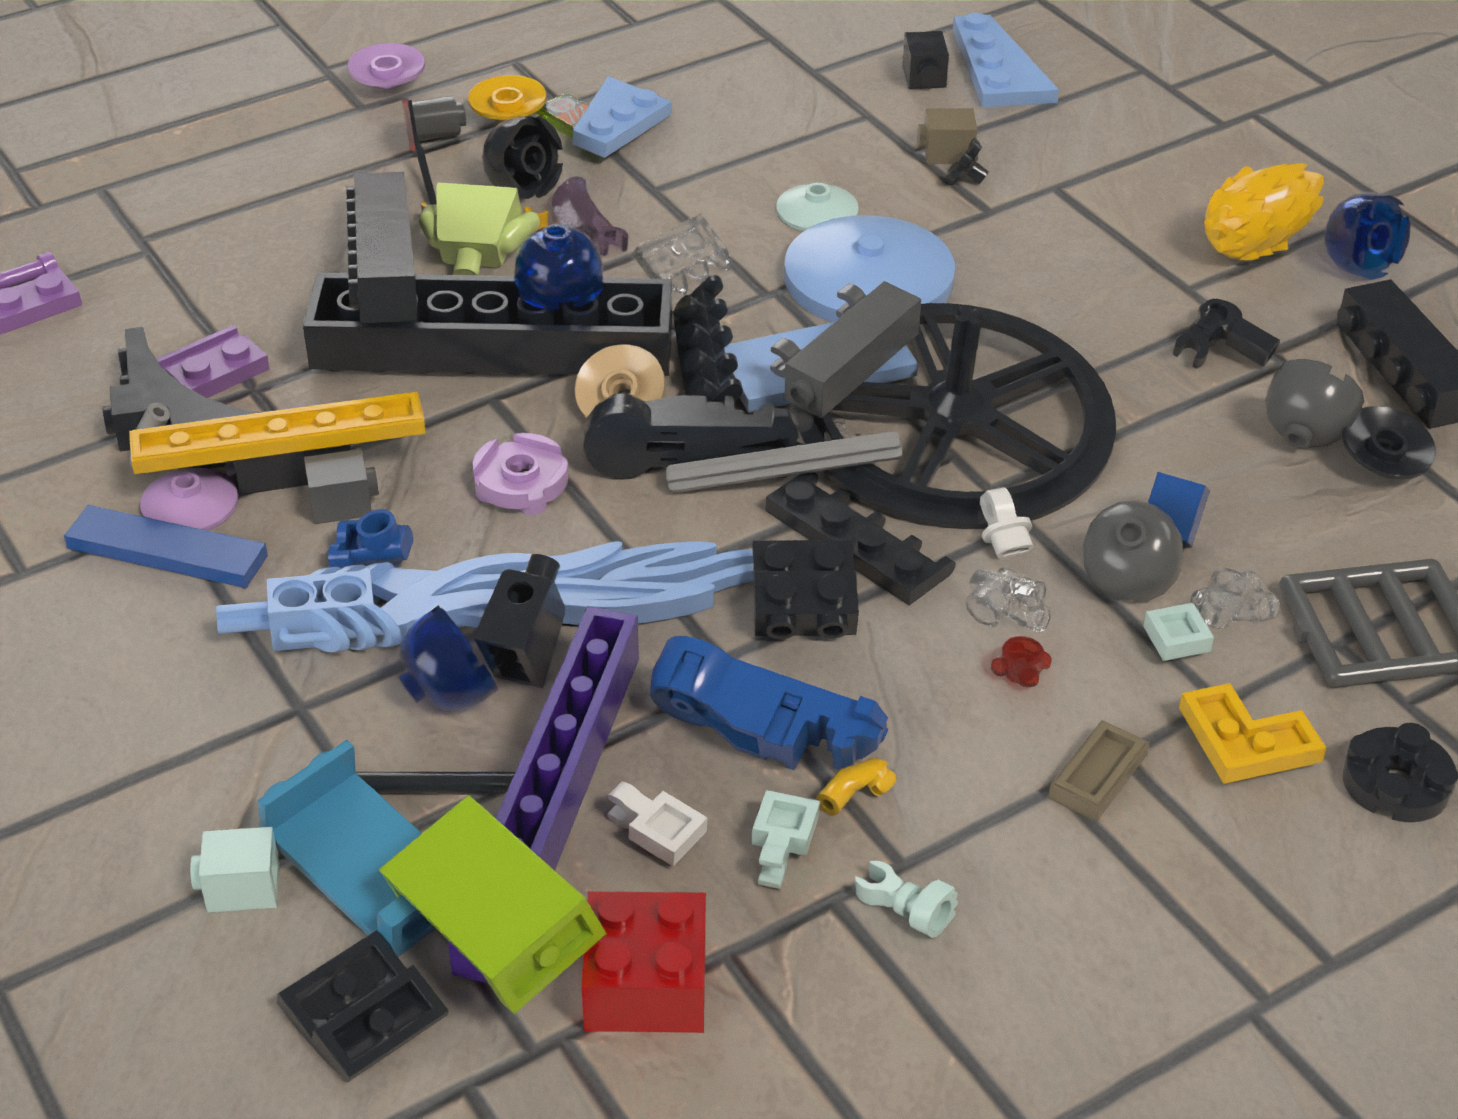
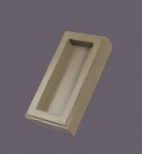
(1098, 770)

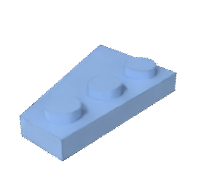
(618, 116)

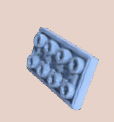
(763, 386)

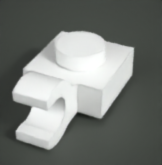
(659, 826)

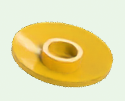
(507, 97)

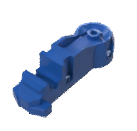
(761, 708)

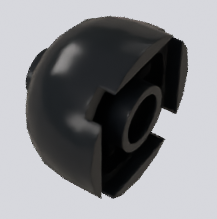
(523, 156)

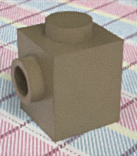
(946, 134)

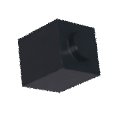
(925, 60)

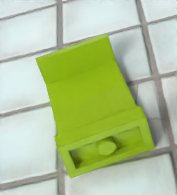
(494, 901)

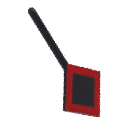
(414, 146)

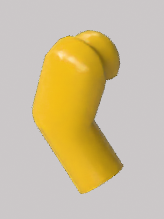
(853, 778)

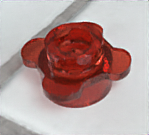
(1021, 661)

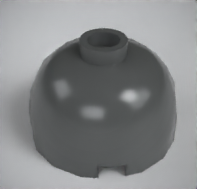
(1312, 403)
(1133, 551)

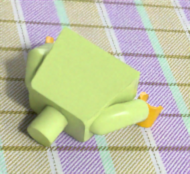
(477, 225)

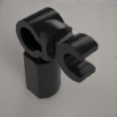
(1217, 323)

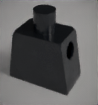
(522, 623)

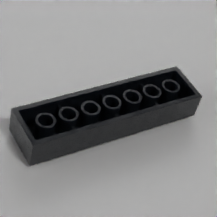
(486, 327)

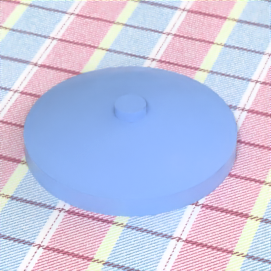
(866, 253)

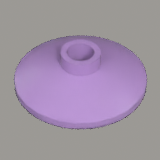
(386, 65)
(191, 498)

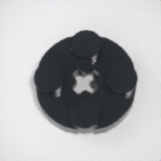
(1405, 749)

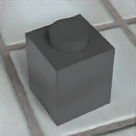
(340, 485)

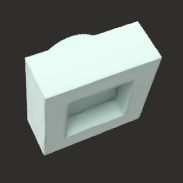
(1178, 631)

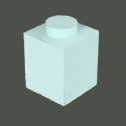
(237, 869)

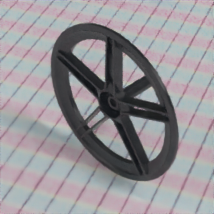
(961, 406)

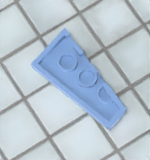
(999, 66)

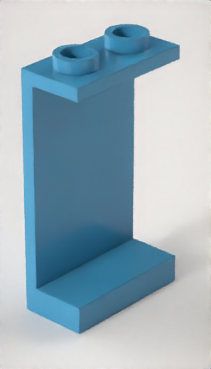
(340, 839)

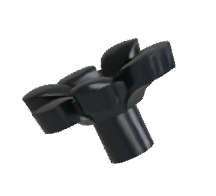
(967, 165)

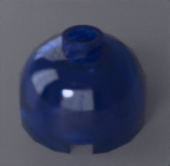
(1367, 234)
(558, 267)
(443, 665)

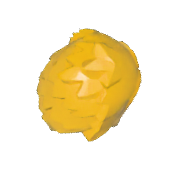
(1262, 210)

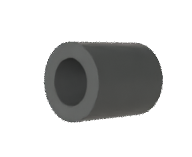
(438, 117)

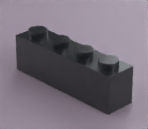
(1403, 349)

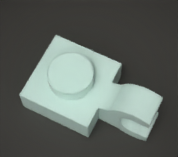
(782, 827)

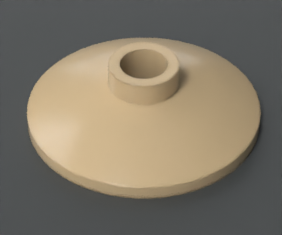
(615, 370)

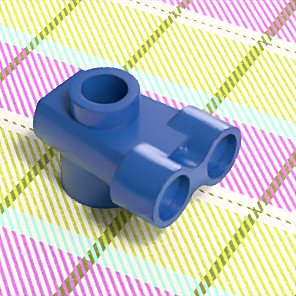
(370, 541)

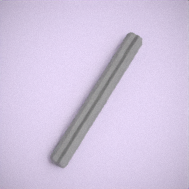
(784, 462)

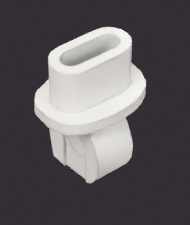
(1005, 530)

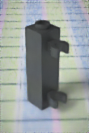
(849, 350)

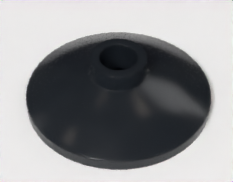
(1390, 443)

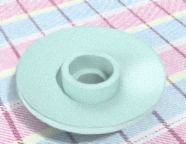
(814, 203)

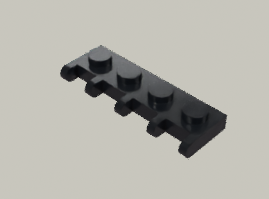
(703, 343)
(876, 552)

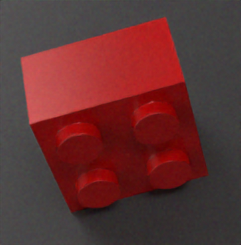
(647, 965)

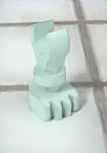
(927, 909)

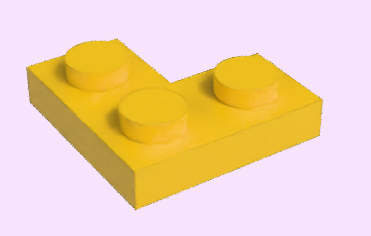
(1244, 746)

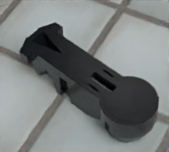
(632, 434)

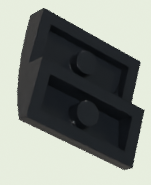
(361, 1006)

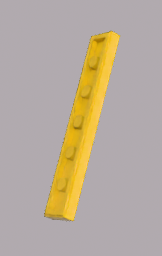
(276, 432)

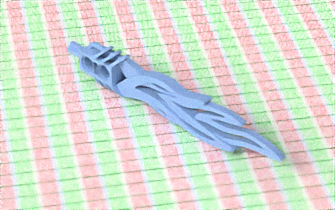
(339, 611)

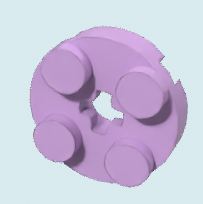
(498, 475)

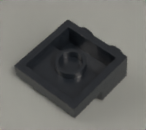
(804, 588)

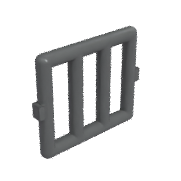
(1380, 665)

